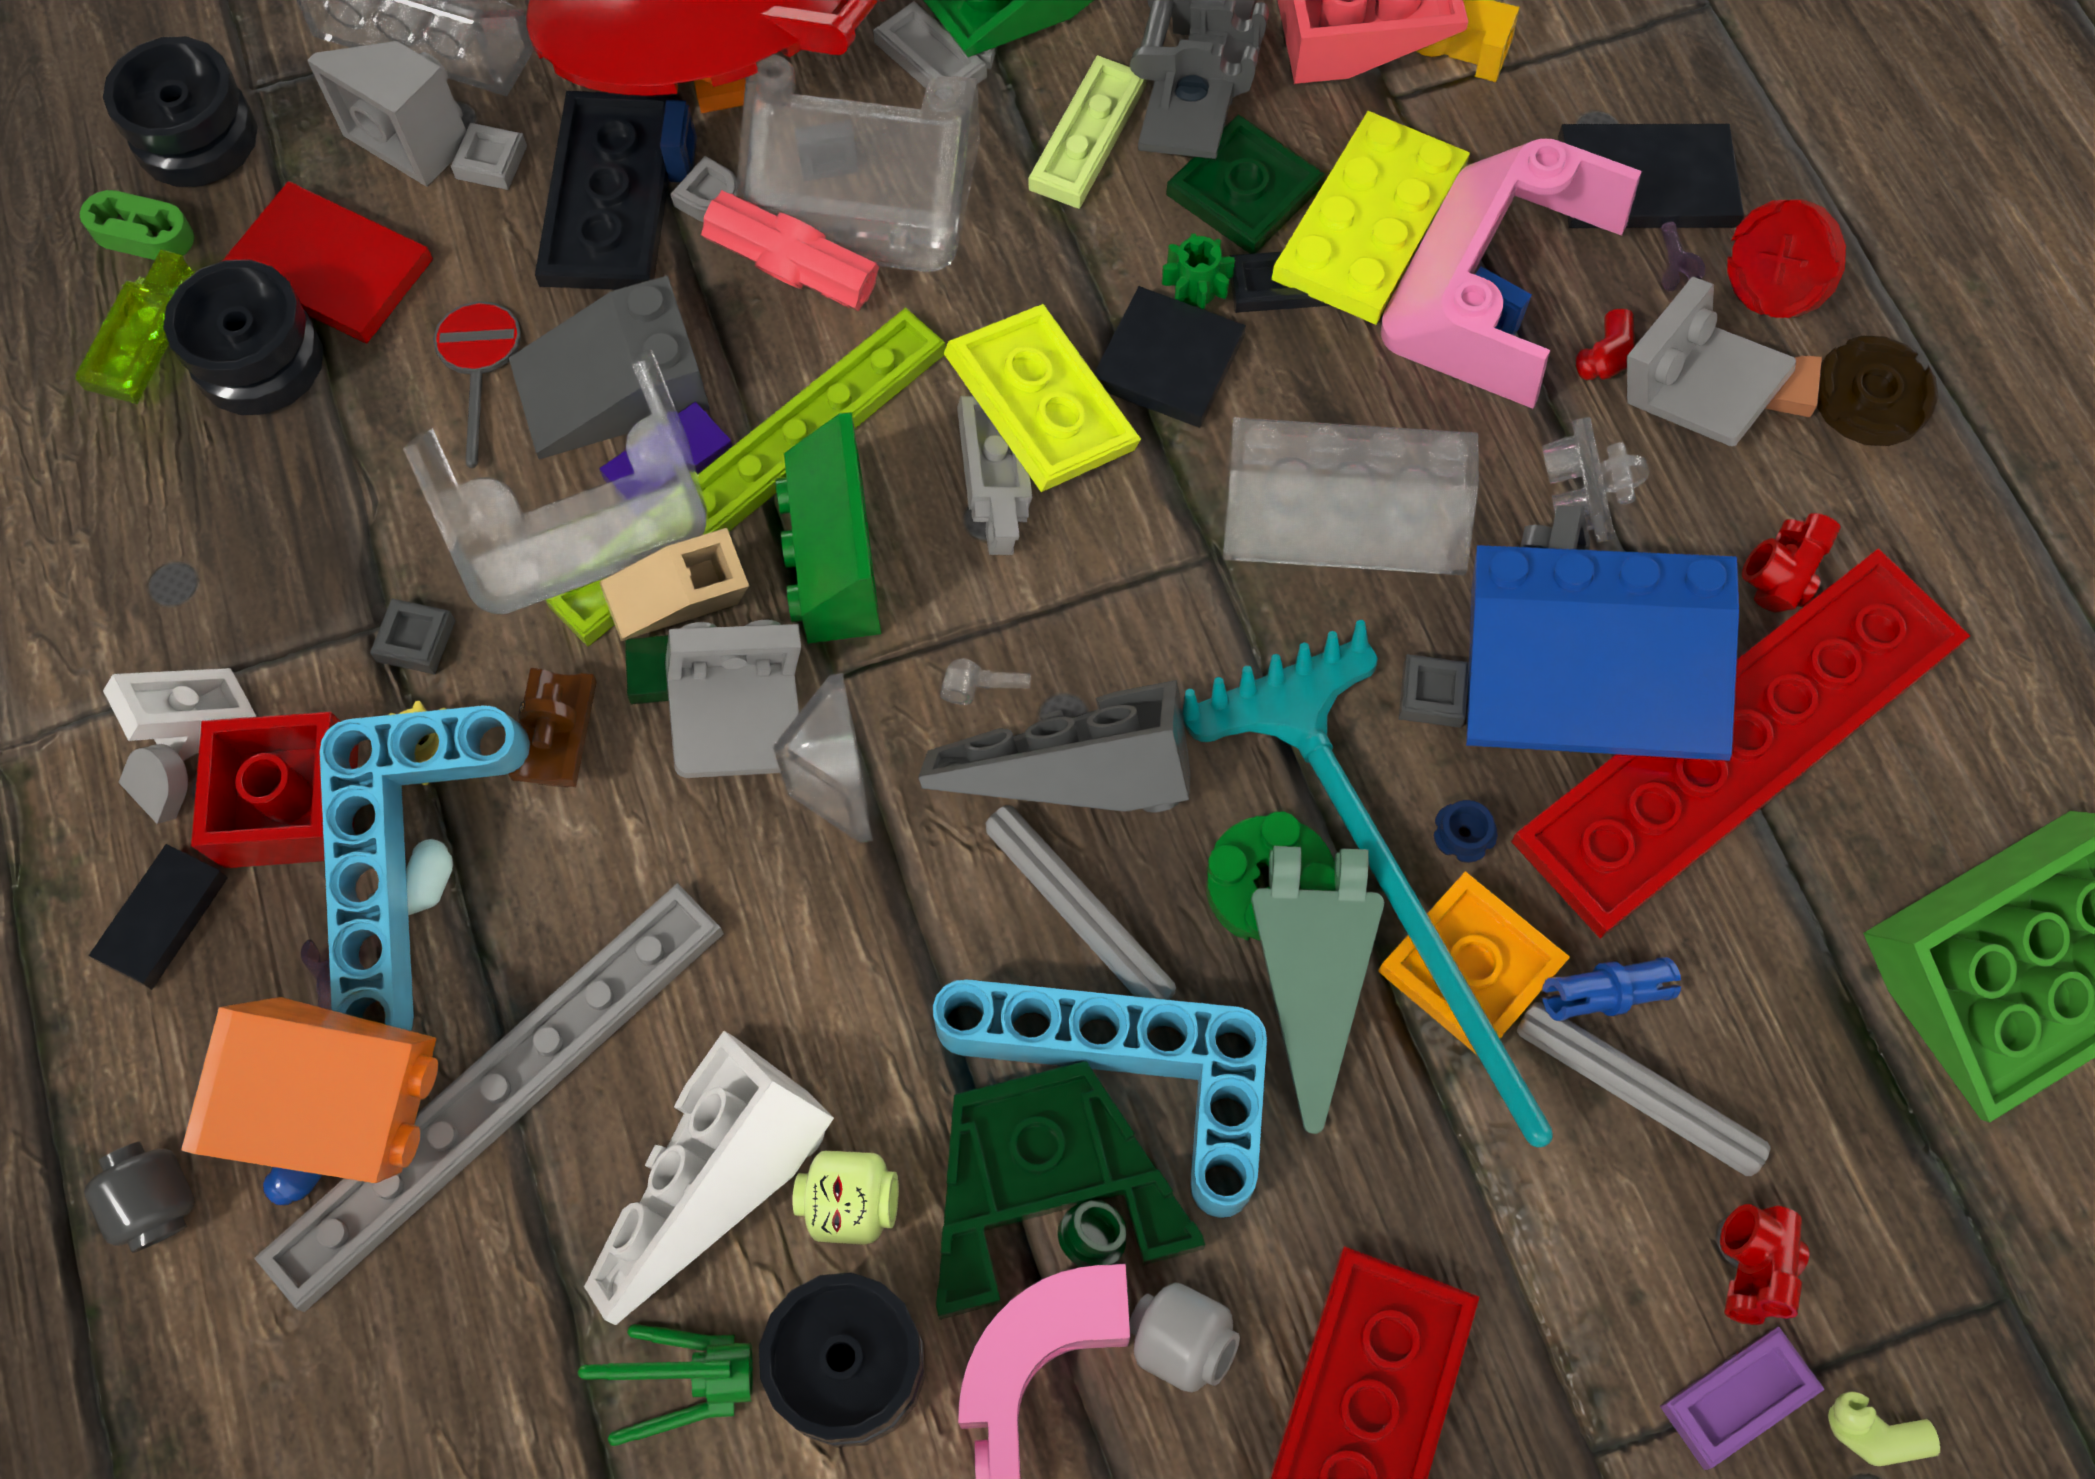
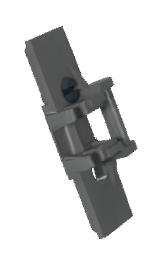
(1200, 74)

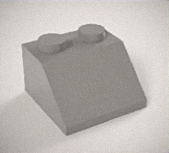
(393, 105)

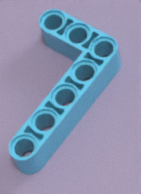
(383, 845)
(1131, 1053)

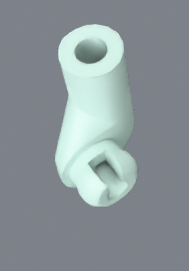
(427, 875)

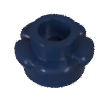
(1471, 816)

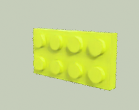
(1370, 217)

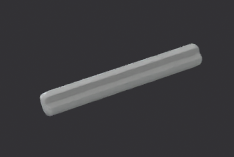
(1078, 905)
(1645, 1090)

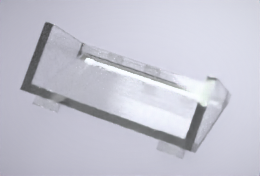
(863, 172)

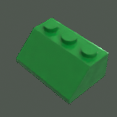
(828, 535)

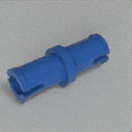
(1611, 988)

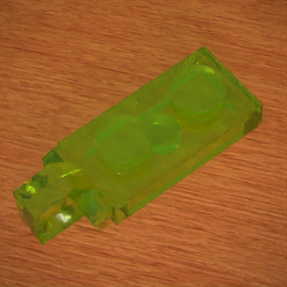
(133, 333)

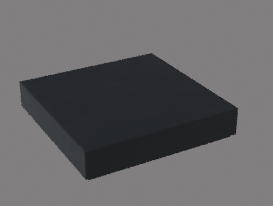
(1169, 356)

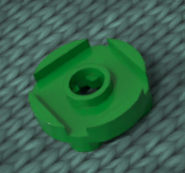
(1245, 849)

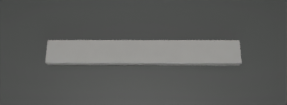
(492, 1096)

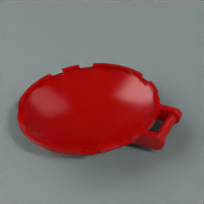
(660, 43)

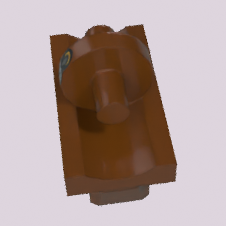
(556, 722)

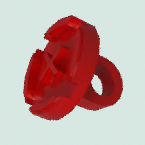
(1786, 258)

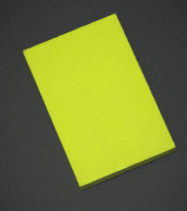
(1041, 397)

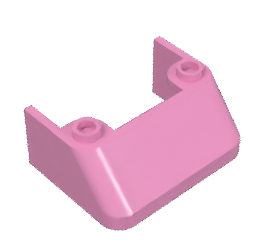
(1450, 315)

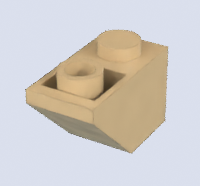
(675, 585)

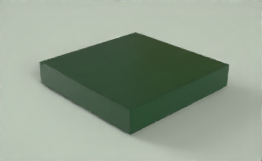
(1248, 187)

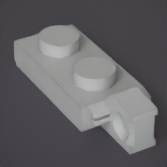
(994, 478)

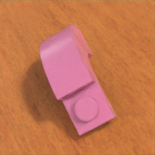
(1045, 1320)

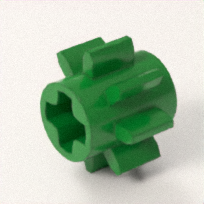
(1198, 270)

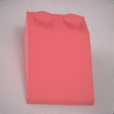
(1353, 36)

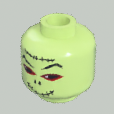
(846, 1197)

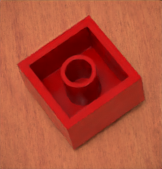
(261, 790)

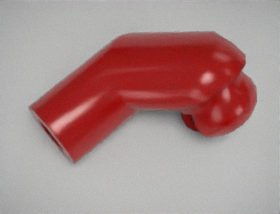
(1610, 354)

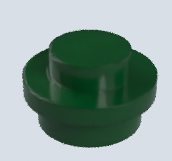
(1092, 1234)

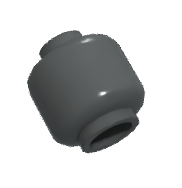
(139, 1197)

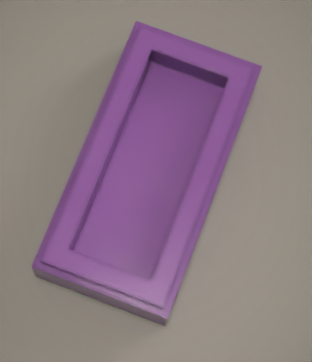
(1741, 1398)

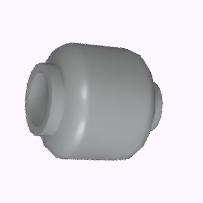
(1183, 1337)

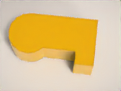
(1485, 39)

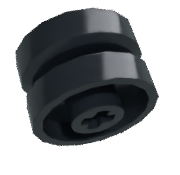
(180, 111)
(244, 337)
(799, 1363)

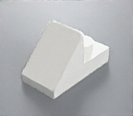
(174, 703)

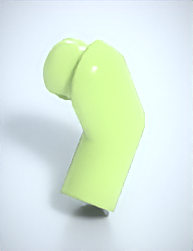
(1874, 1439)

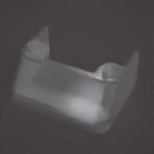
(531, 556)

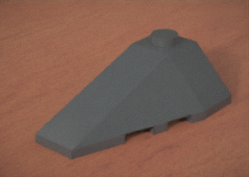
(1109, 759)

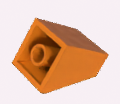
(311, 1091)

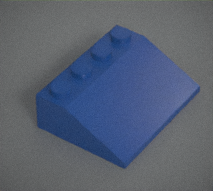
(1603, 652)

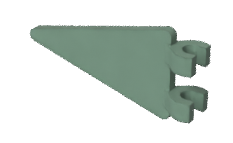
(1316, 966)

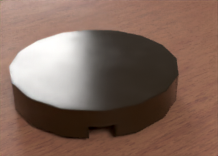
(1876, 391)

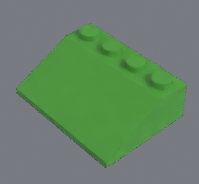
(2003, 966)

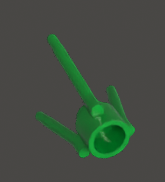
(719, 1374)

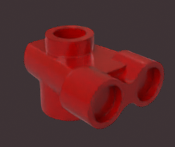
(1787, 565)
(1769, 1263)

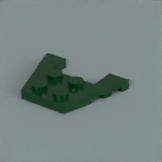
(1040, 1151)

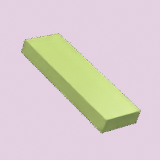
(1087, 132)

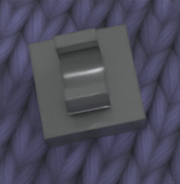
(1568, 531)

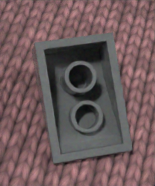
(581, 375)

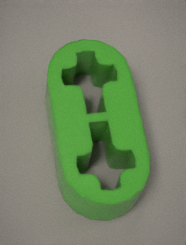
(140, 218)

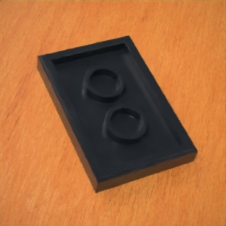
(1684, 175)

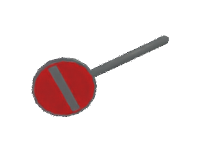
(474, 342)

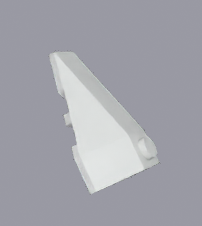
(733, 1148)

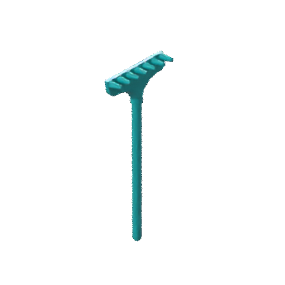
(1295, 708)

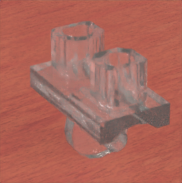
(1579, 457)

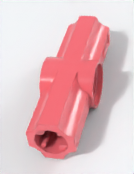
(790, 250)

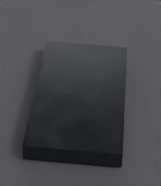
(605, 193)

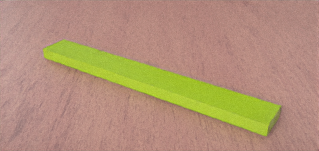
(748, 471)

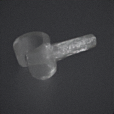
(965, 676)

